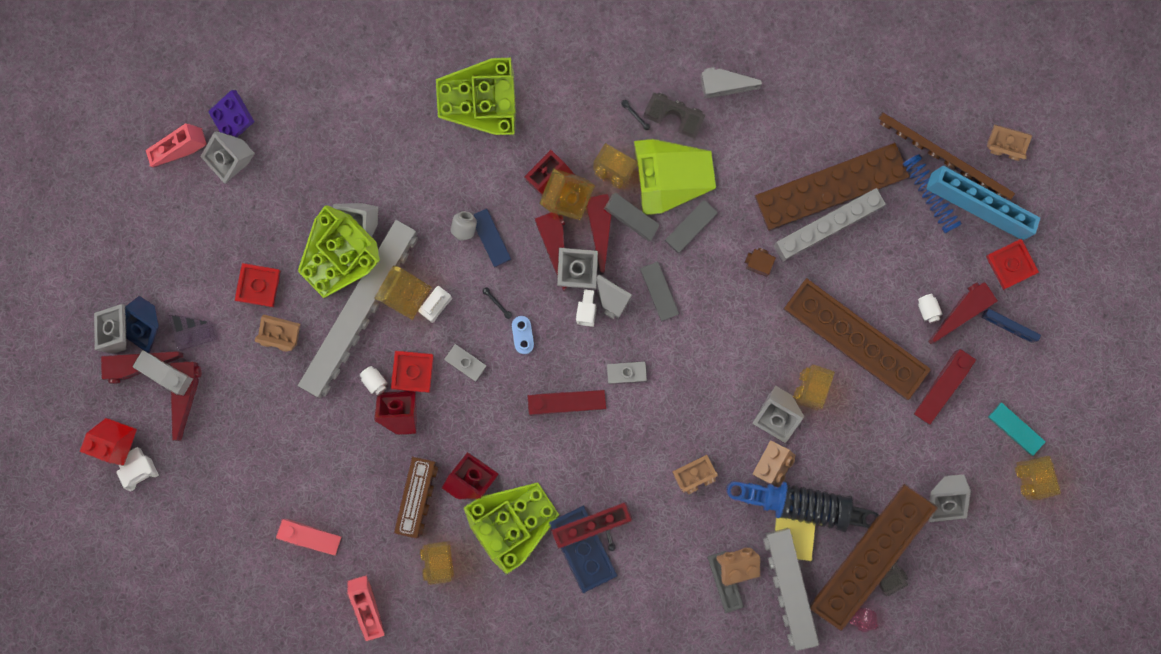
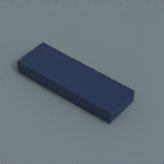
(491, 239)
(1011, 326)

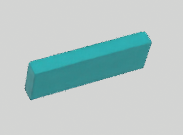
(1016, 429)

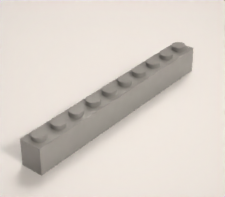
(356, 312)

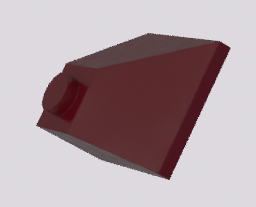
(397, 411)
(469, 479)

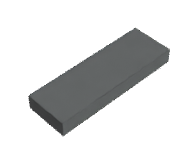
(631, 216)
(691, 226)
(659, 291)
(728, 594)

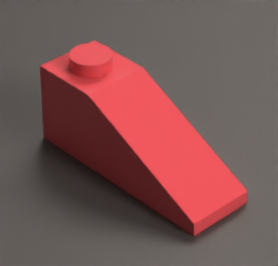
(176, 145)
(308, 537)
(365, 608)

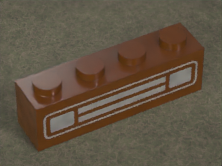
(415, 497)

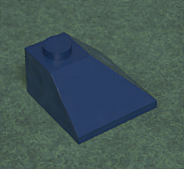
(141, 323)

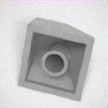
(226, 155)
(364, 214)
(577, 268)
(612, 297)
(110, 329)
(779, 415)
(951, 498)

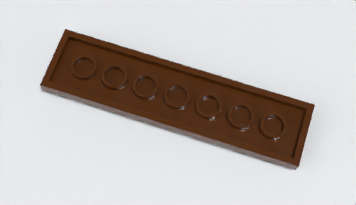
(950, 160)
(831, 186)
(857, 339)
(873, 557)

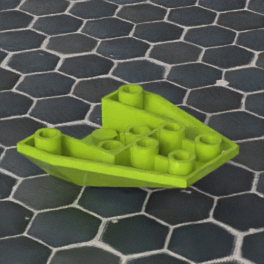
(480, 97)
(672, 174)
(337, 252)
(511, 523)

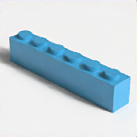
(983, 203)

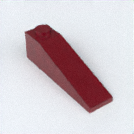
(600, 227)
(551, 232)
(971, 304)
(121, 366)
(944, 385)
(566, 402)
(182, 404)
(592, 525)

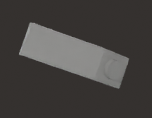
(724, 82)
(162, 373)

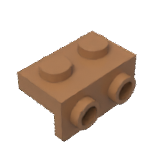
(1009, 142)
(278, 333)
(774, 464)
(694, 474)
(739, 566)

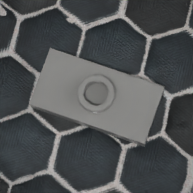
(465, 362)
(626, 372)

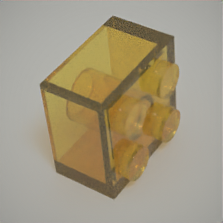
(614, 166)
(567, 194)
(402, 292)
(814, 387)
(1037, 478)
(437, 562)

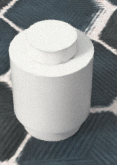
(929, 308)
(373, 380)

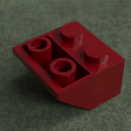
(541, 172)

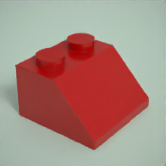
(109, 441)

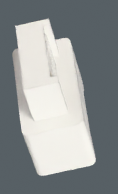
(435, 304)
(586, 310)
(136, 469)

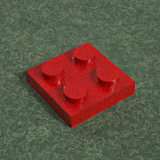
(1012, 264)
(257, 285)
(412, 371)

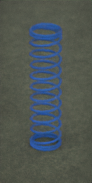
(914, 160)

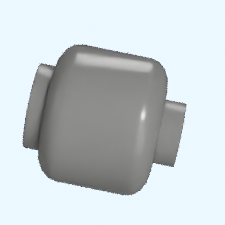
(463, 225)

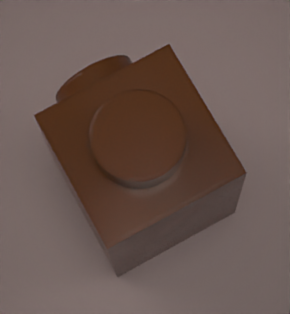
(760, 262)

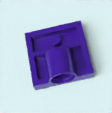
(231, 115)

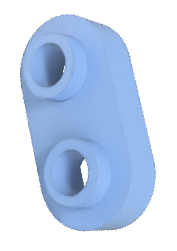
(522, 335)

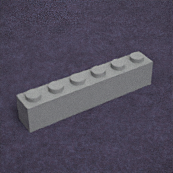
(829, 224)
(791, 588)

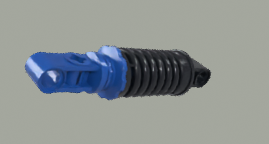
(804, 504)

